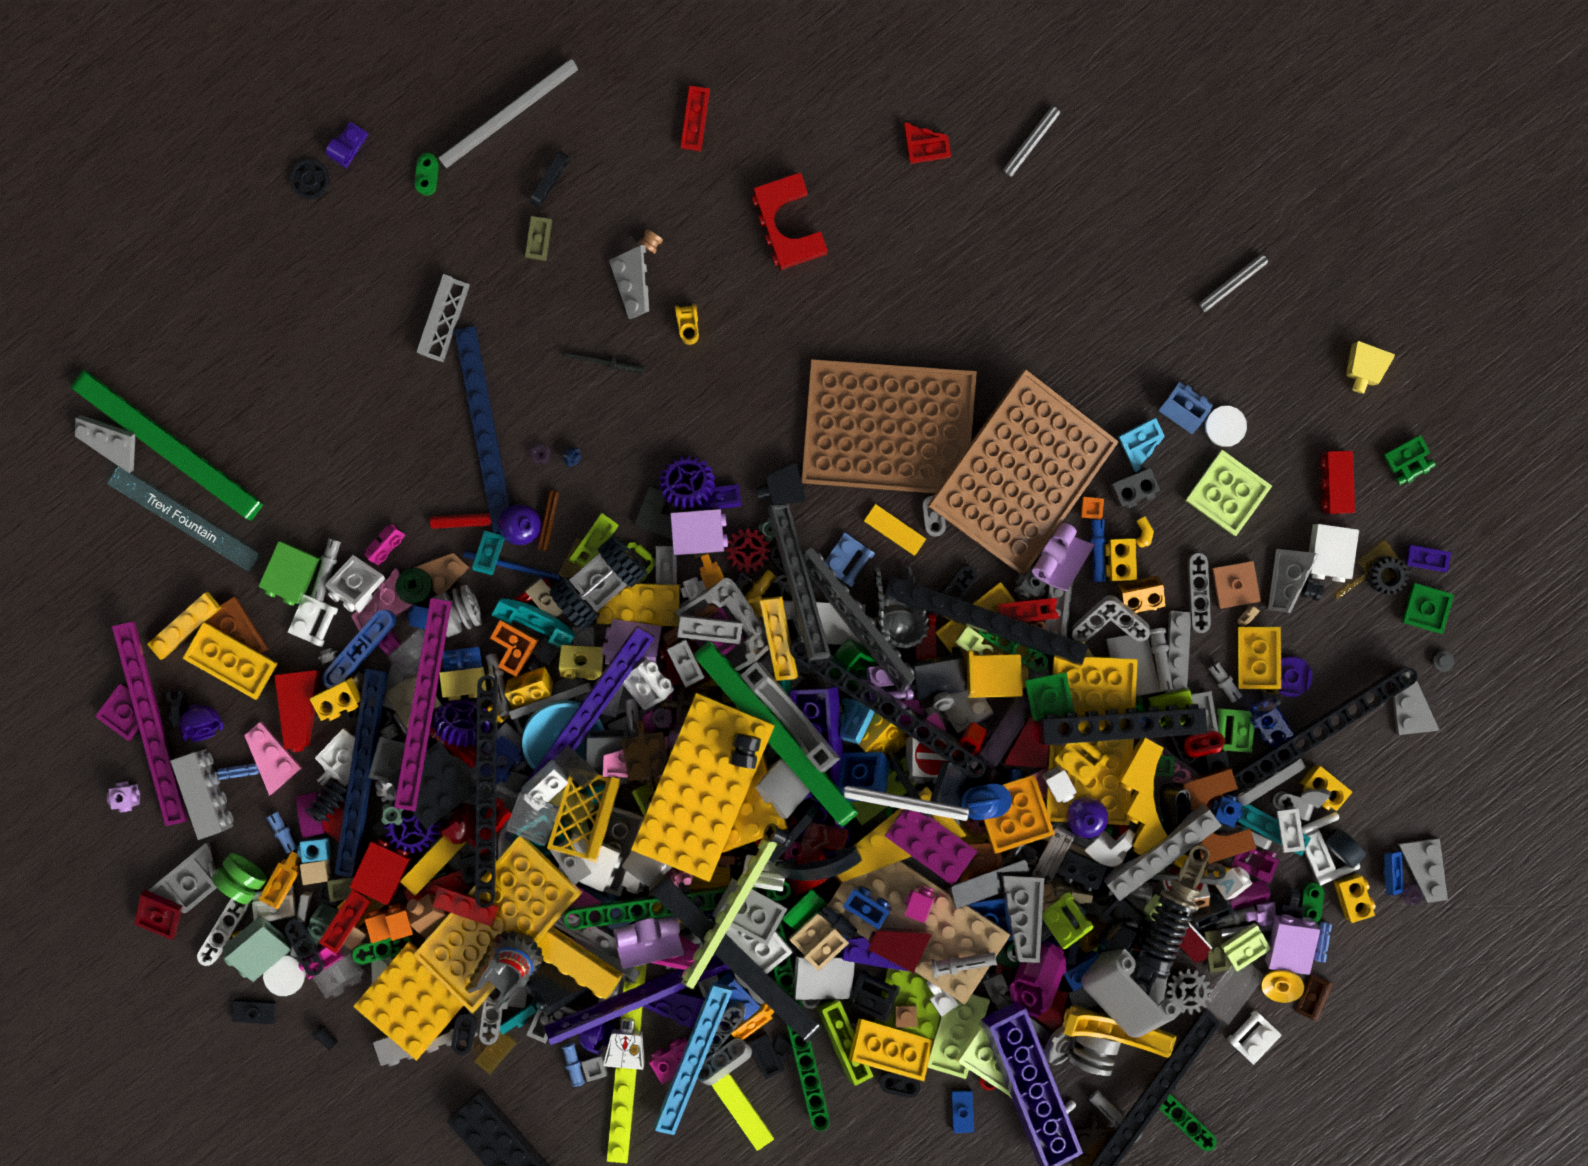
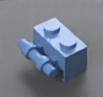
(1186, 407)

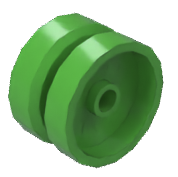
(239, 878)

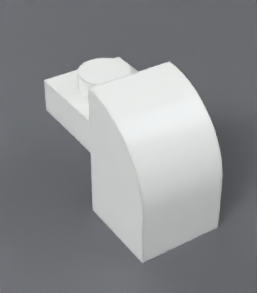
(1107, 850)

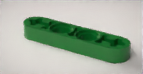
(1011, 647)
(1184, 1119)

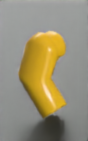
(1147, 532)

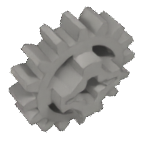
(1195, 985)

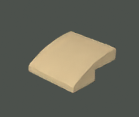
(818, 941)

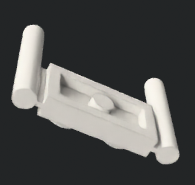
(1318, 853)

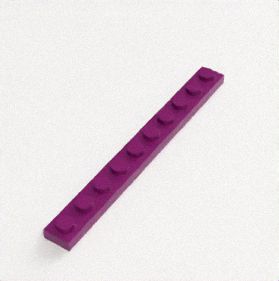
(423, 704)
(149, 723)

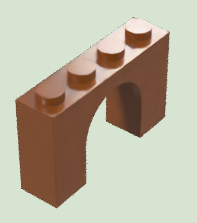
(1201, 790)

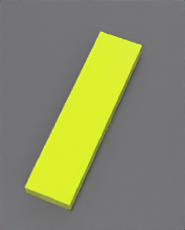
(743, 1112)

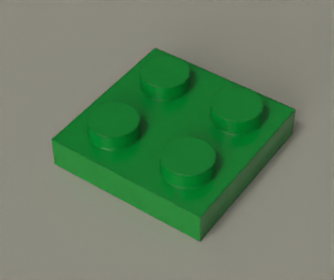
(1427, 608)
(1049, 695)

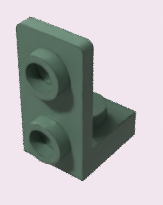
(320, 922)

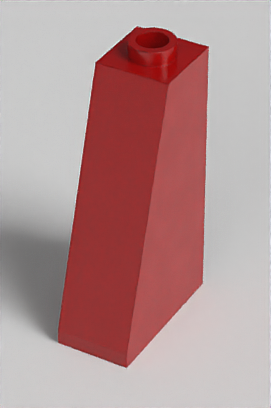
(296, 708)

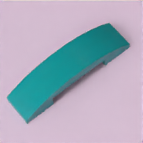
(536, 619)

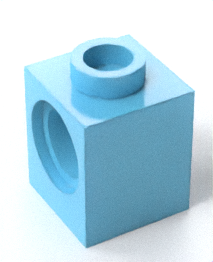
(322, 845)

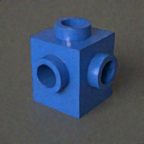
(1229, 816)

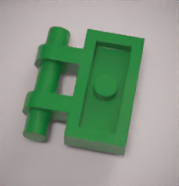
(1406, 454)

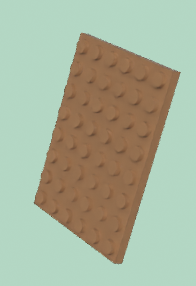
(886, 425)
(1023, 472)

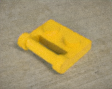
(1077, 764)

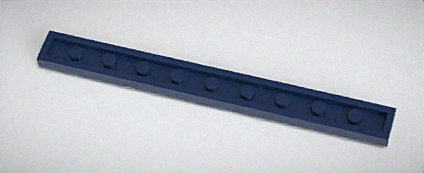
(483, 423)
(359, 783)

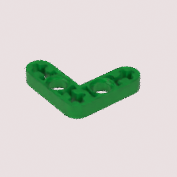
(365, 947)

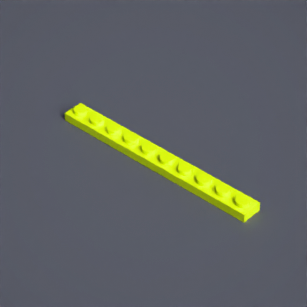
(624, 1090)

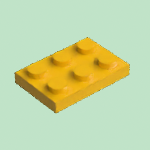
(1259, 657)

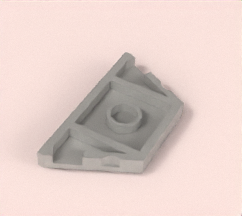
(190, 880)

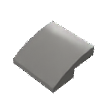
(782, 789)

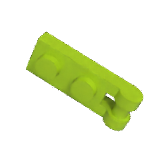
(598, 534)

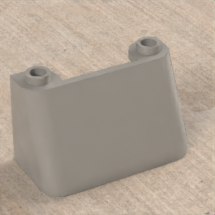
(729, 597)
(1121, 998)

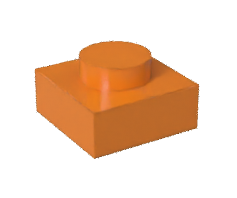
(1092, 508)

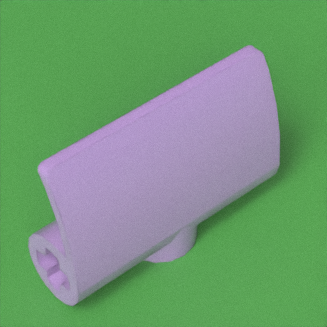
(1062, 558)
(648, 941)

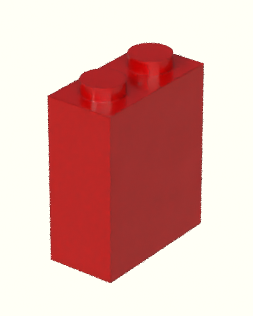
(381, 871)

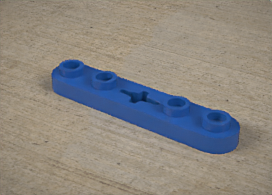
(372, 635)

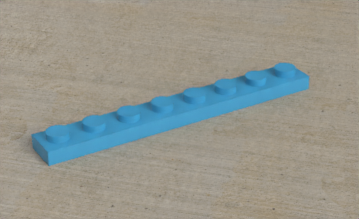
(693, 1058)

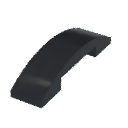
(822, 869)

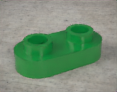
(427, 173)
(1312, 903)

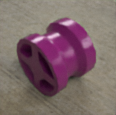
(390, 643)

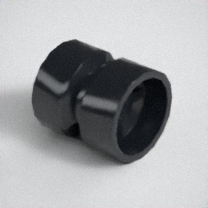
(744, 750)

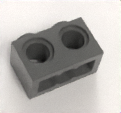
(1133, 484)

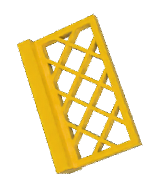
(599, 826)

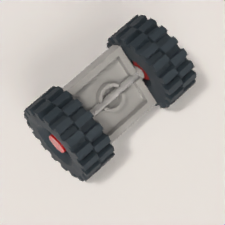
(598, 582)

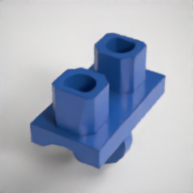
(462, 659)

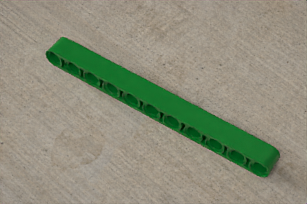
(166, 445)
(781, 739)
(646, 907)
(802, 1049)

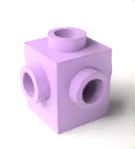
(130, 796)

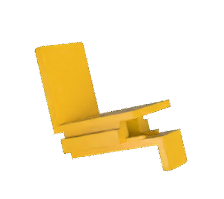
(995, 675)

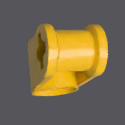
(687, 319)

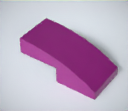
(307, 825)

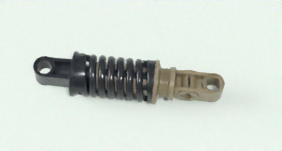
(1170, 923)

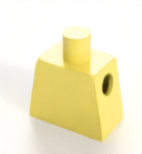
(1367, 365)

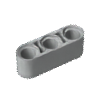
(733, 1060)

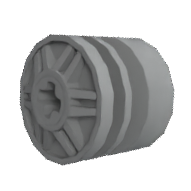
(463, 609)
(1093, 1054)

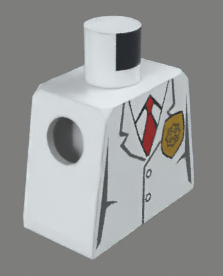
(625, 1047)

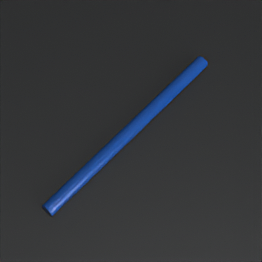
(519, 567)

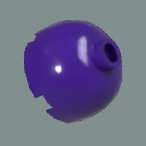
(519, 524)
(200, 723)
(1087, 817)
(596, 1037)

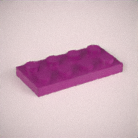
(931, 844)

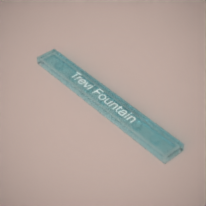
(183, 519)

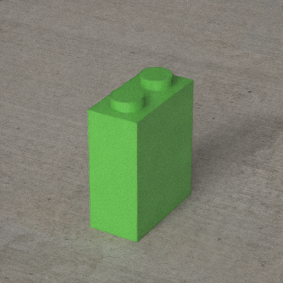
(289, 573)

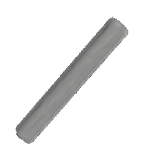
(1031, 141)
(1233, 282)

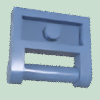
(842, 555)

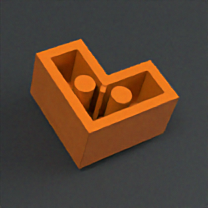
(519, 646)
(388, 923)

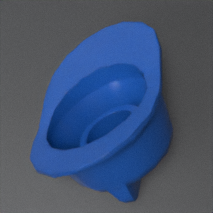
(986, 801)

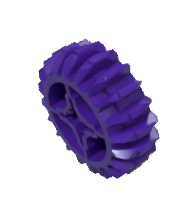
(699, 472)
(462, 725)
(402, 839)

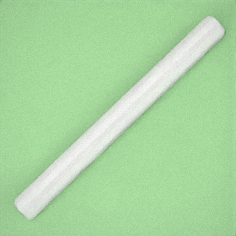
(906, 803)

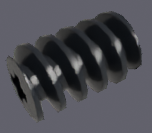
(326, 801)

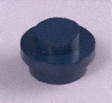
(572, 456)

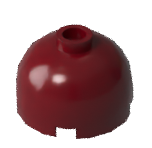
(460, 826)

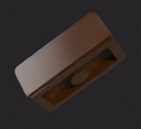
(1314, 997)

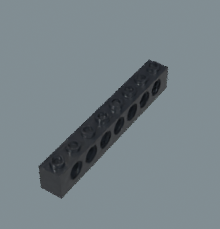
(1194, 724)

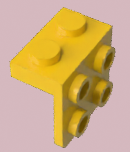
(882, 736)

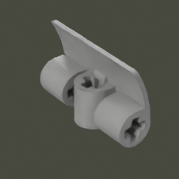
(644, 868)

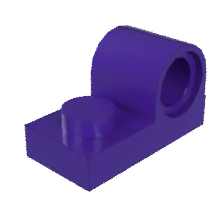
(348, 144)

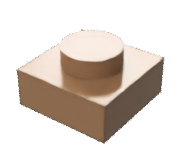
(906, 1016)

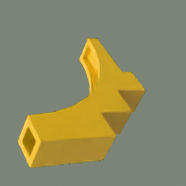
(1139, 775)
(1084, 1022)

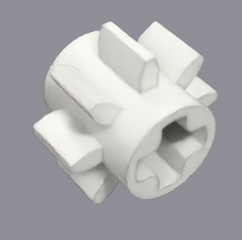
(692, 588)

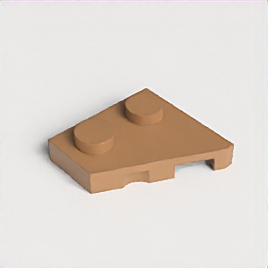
(444, 572)

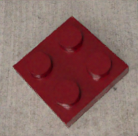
(158, 915)

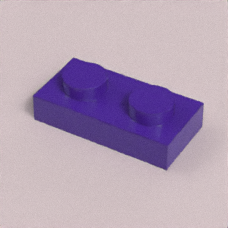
(723, 498)
(1428, 558)

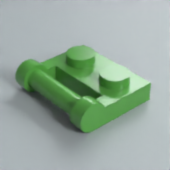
(1241, 729)

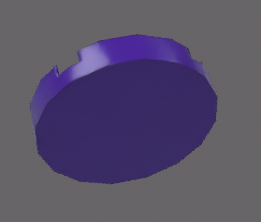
(1295, 676)

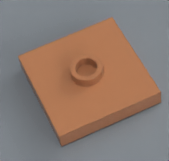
(1236, 584)

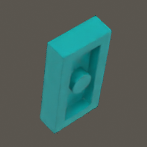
(488, 553)
(519, 1018)

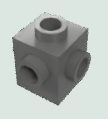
(1029, 586)

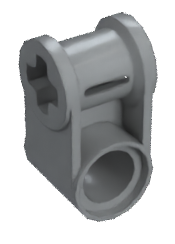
(1293, 802)

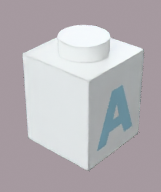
(1235, 882)

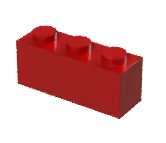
(1337, 482)

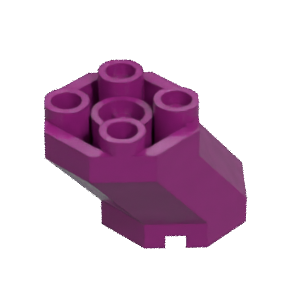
(1038, 982)

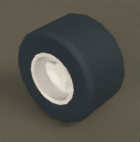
(1345, 848)

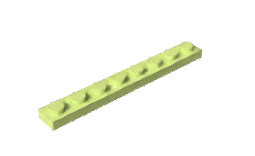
(725, 918)

